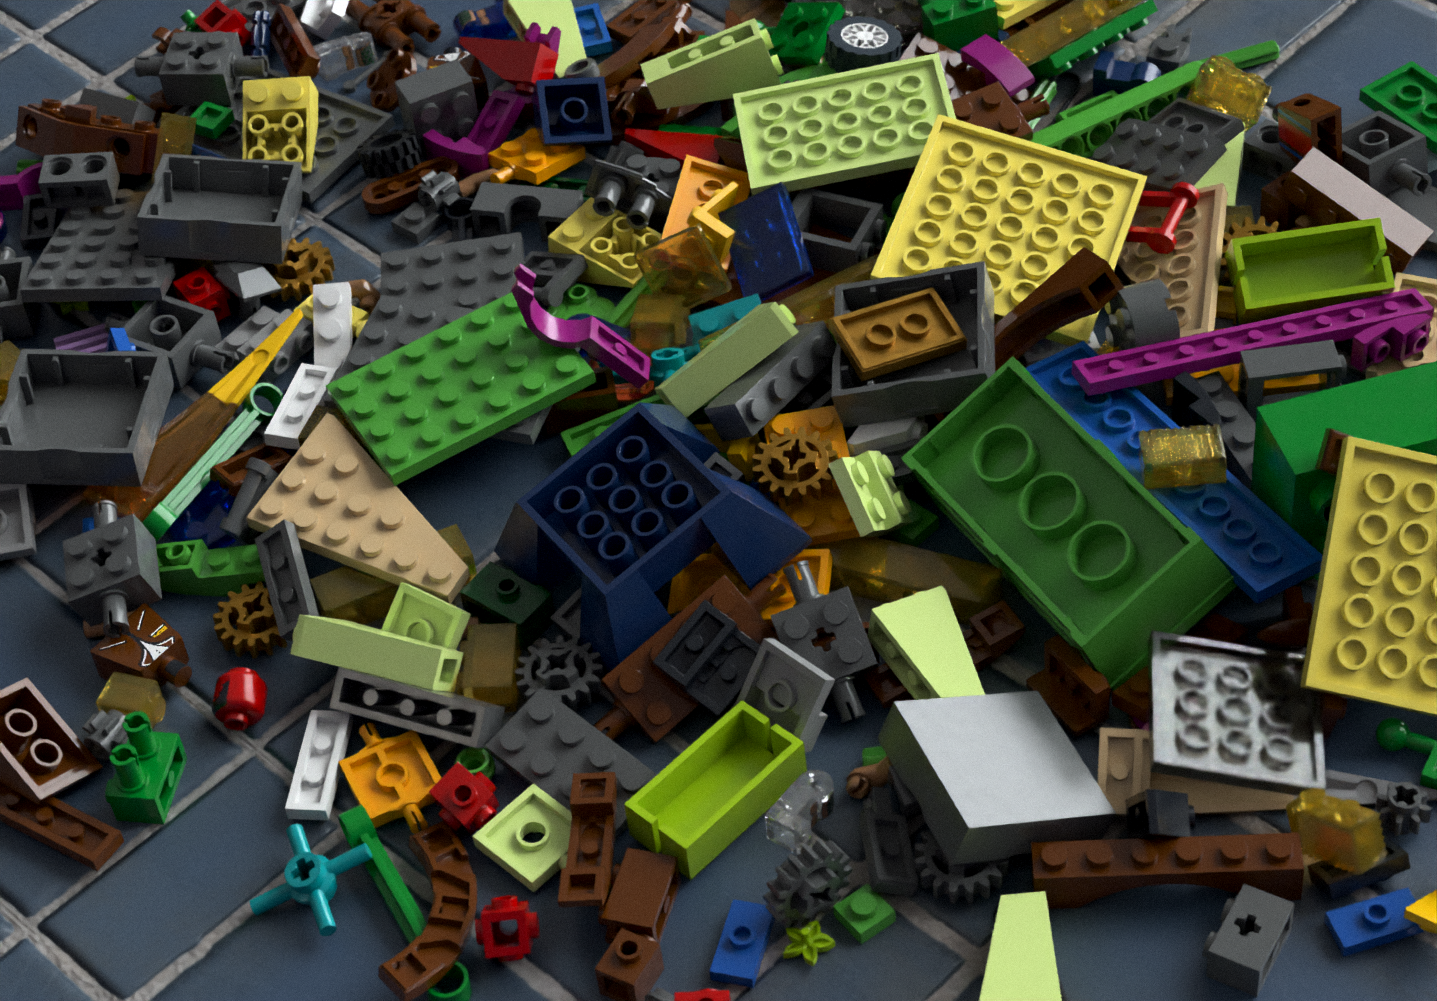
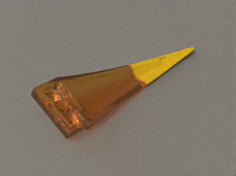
(193, 431)

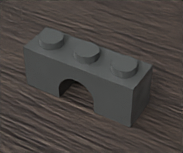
(504, 206)

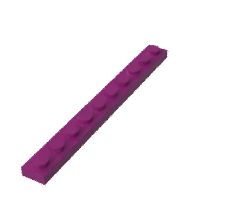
(1223, 346)

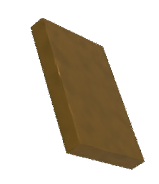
(897, 333)

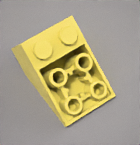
(280, 120)
(605, 244)

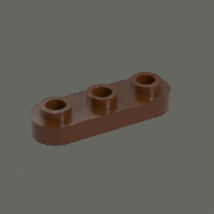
(402, 188)

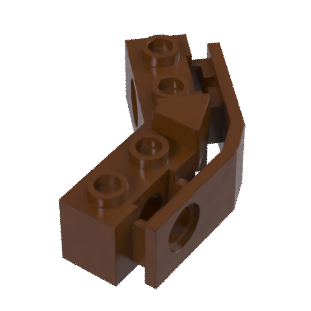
(74, 129)

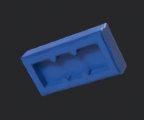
(1372, 922)
(742, 944)

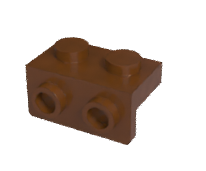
(1071, 687)

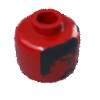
(239, 698)

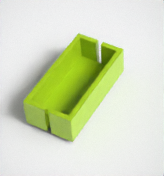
(1308, 269)
(716, 788)

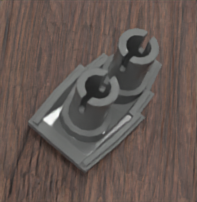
(626, 191)
(247, 282)

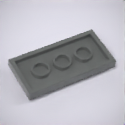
(1160, 153)
(552, 742)

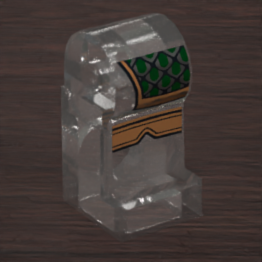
(345, 55)
(799, 810)

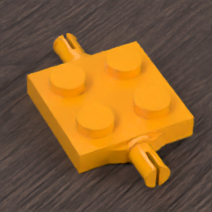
(530, 160)
(391, 777)

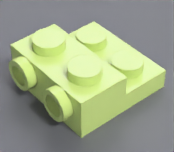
(871, 493)

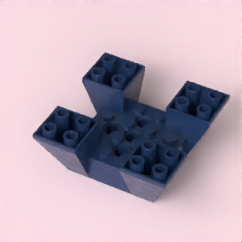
(633, 518)

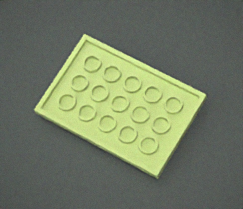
(841, 124)

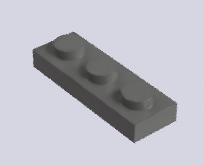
(285, 576)

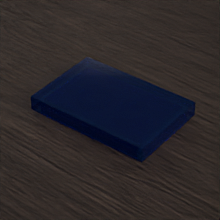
(767, 243)

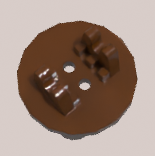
(397, 66)

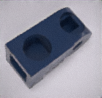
(1120, 75)

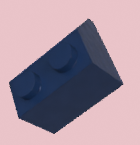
(571, 111)

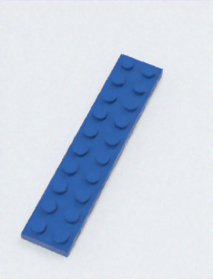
(1230, 519)

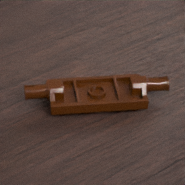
(632, 93)
(986, 108)
(645, 695)

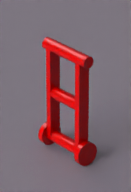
(1178, 199)

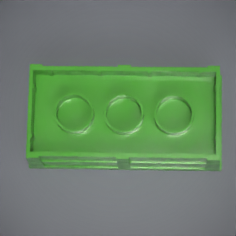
(1066, 523)

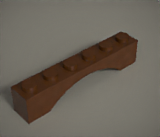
(1067, 295)
(1090, 869)

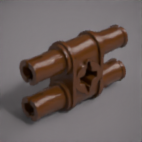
(393, 21)

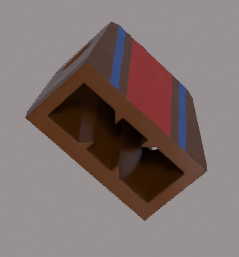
(1309, 123)

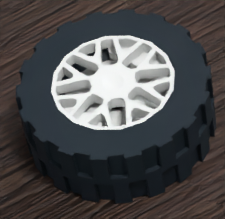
(861, 43)

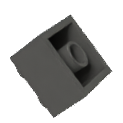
(439, 101)

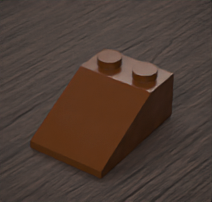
(38, 747)

